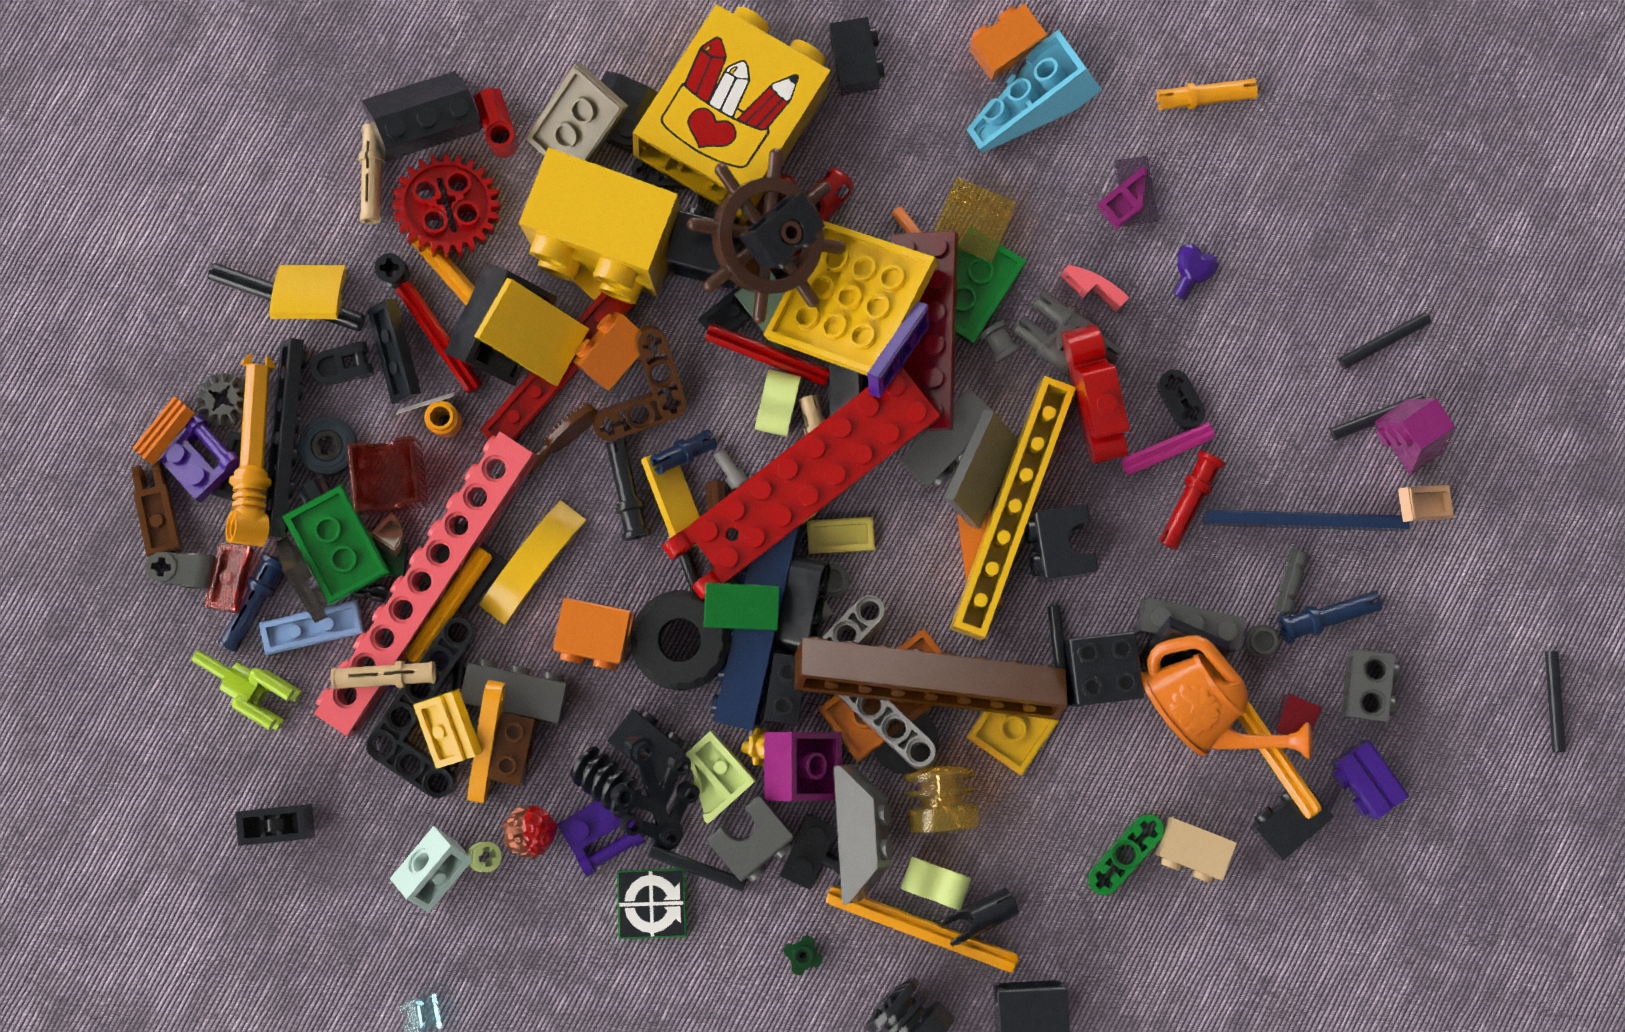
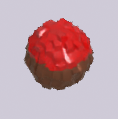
(529, 831)

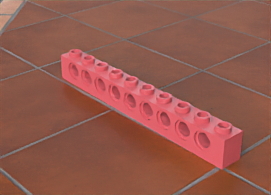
(518, 463)

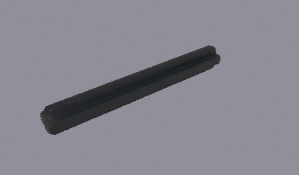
(263, 289)

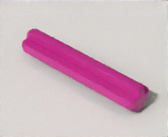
(1168, 448)

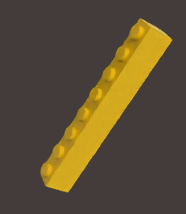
(1012, 508)

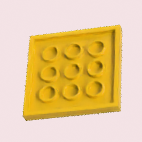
(860, 298)

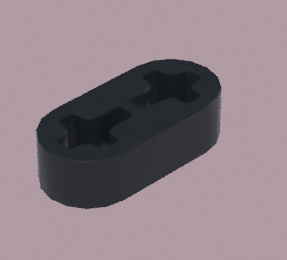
(1187, 394)

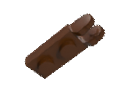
(156, 511)

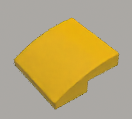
(307, 292)

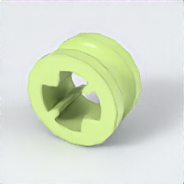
(491, 863)

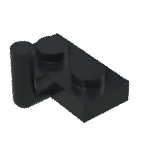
(811, 852)

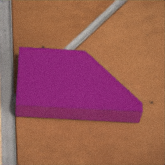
(1125, 200)

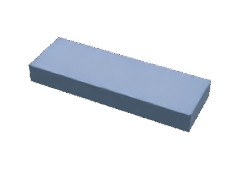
(301, 630)

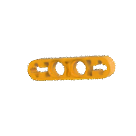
(488, 725)

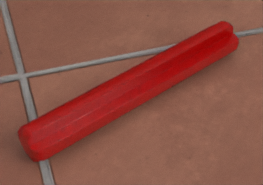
(437, 335)
(767, 354)

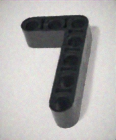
(407, 698)

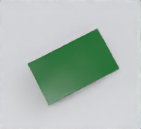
(741, 606)

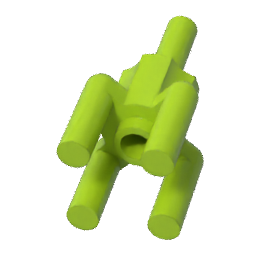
(249, 688)

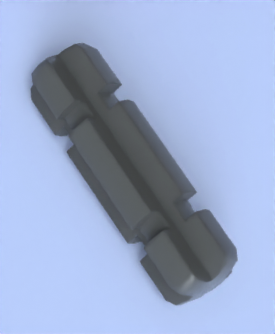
(1291, 581)

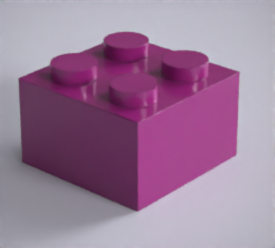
(801, 765)

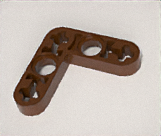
(652, 400)

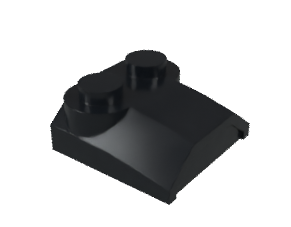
(638, 99)

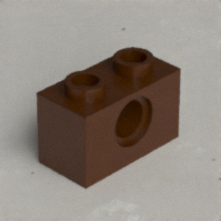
(513, 749)

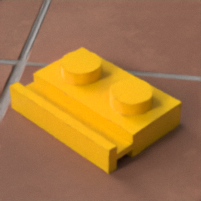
(447, 728)

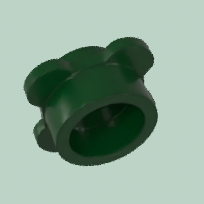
(793, 952)

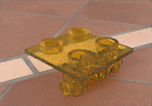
(977, 217)

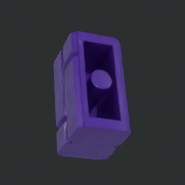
(1369, 780)

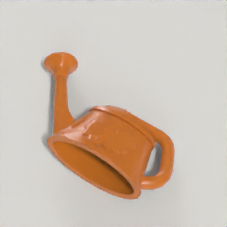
(1205, 698)

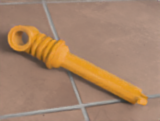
(247, 521)

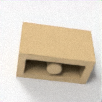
(1195, 849)

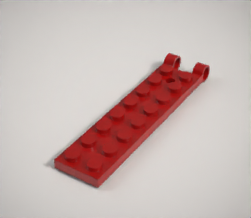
(805, 479)

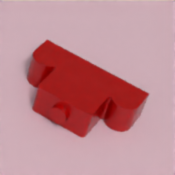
(1096, 394)

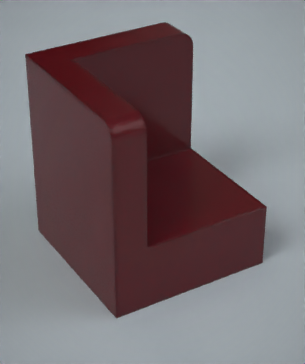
(1296, 714)

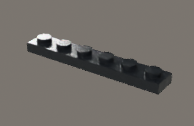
(285, 426)

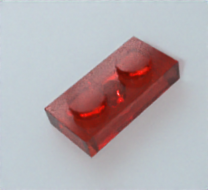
(228, 578)

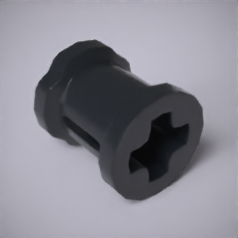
(384, 263)

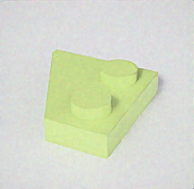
(717, 774)

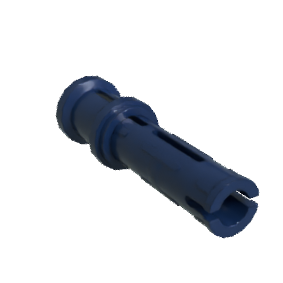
(260, 588)
(1315, 620)

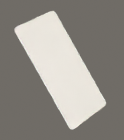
(425, 403)

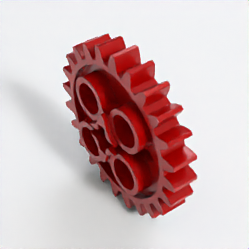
(418, 212)

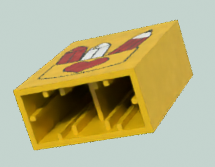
(731, 104)

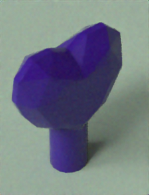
(1193, 268)

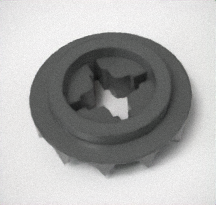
(224, 414)

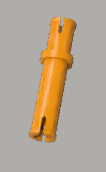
(1193, 95)

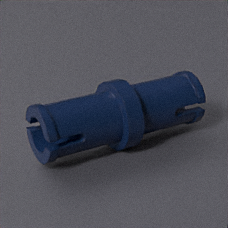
(683, 452)

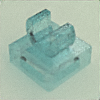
(421, 1014)

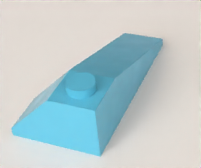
(1043, 91)

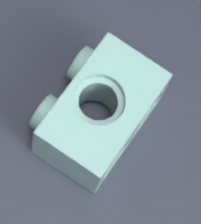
(431, 869)

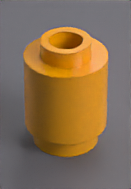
(434, 415)

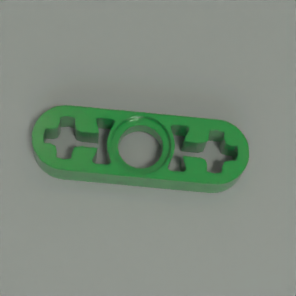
(1136, 830)

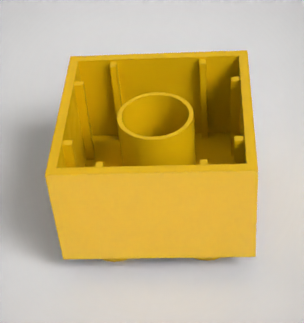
(599, 223)

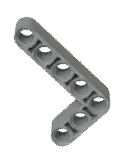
(888, 713)

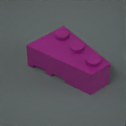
(1415, 431)

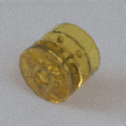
(942, 800)

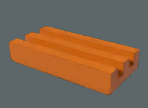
(163, 430)

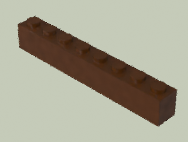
(930, 678)

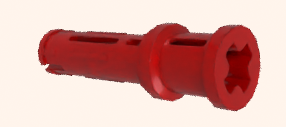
(1197, 486)

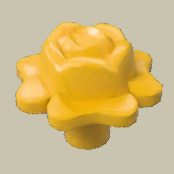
(755, 746)

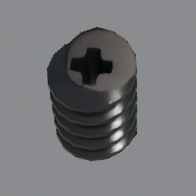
(599, 779)

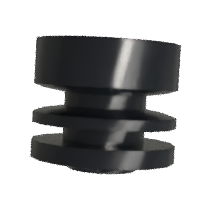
(905, 1013)

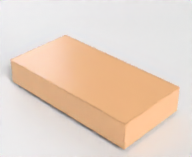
(1426, 503)

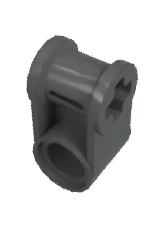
(186, 570)

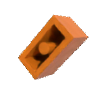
(1006, 41)
(609, 351)

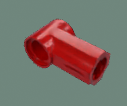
(496, 121)

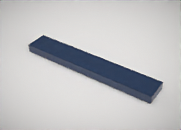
(1305, 520)

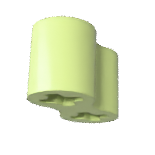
(777, 402)
(936, 883)

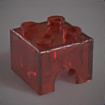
(387, 476)

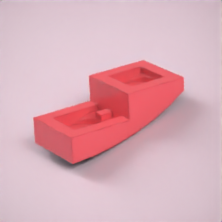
(1085, 281)

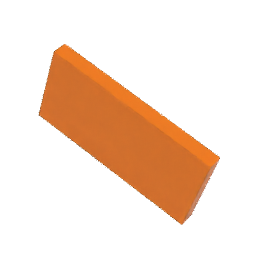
(856, 734)

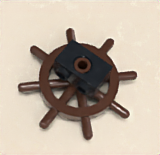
(770, 238)

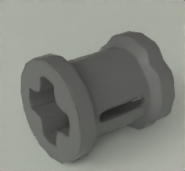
(1000, 341)

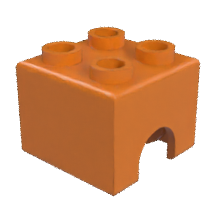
(593, 633)

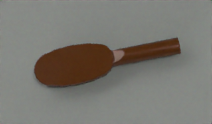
(566, 432)

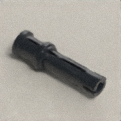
(629, 505)

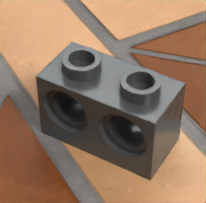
(1359, 684)

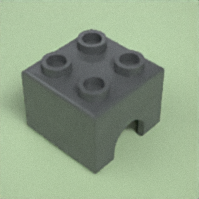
(748, 855)

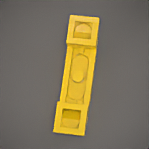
(531, 561)

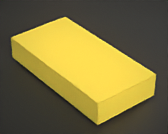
(840, 535)

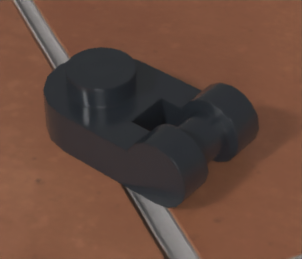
(329, 365)

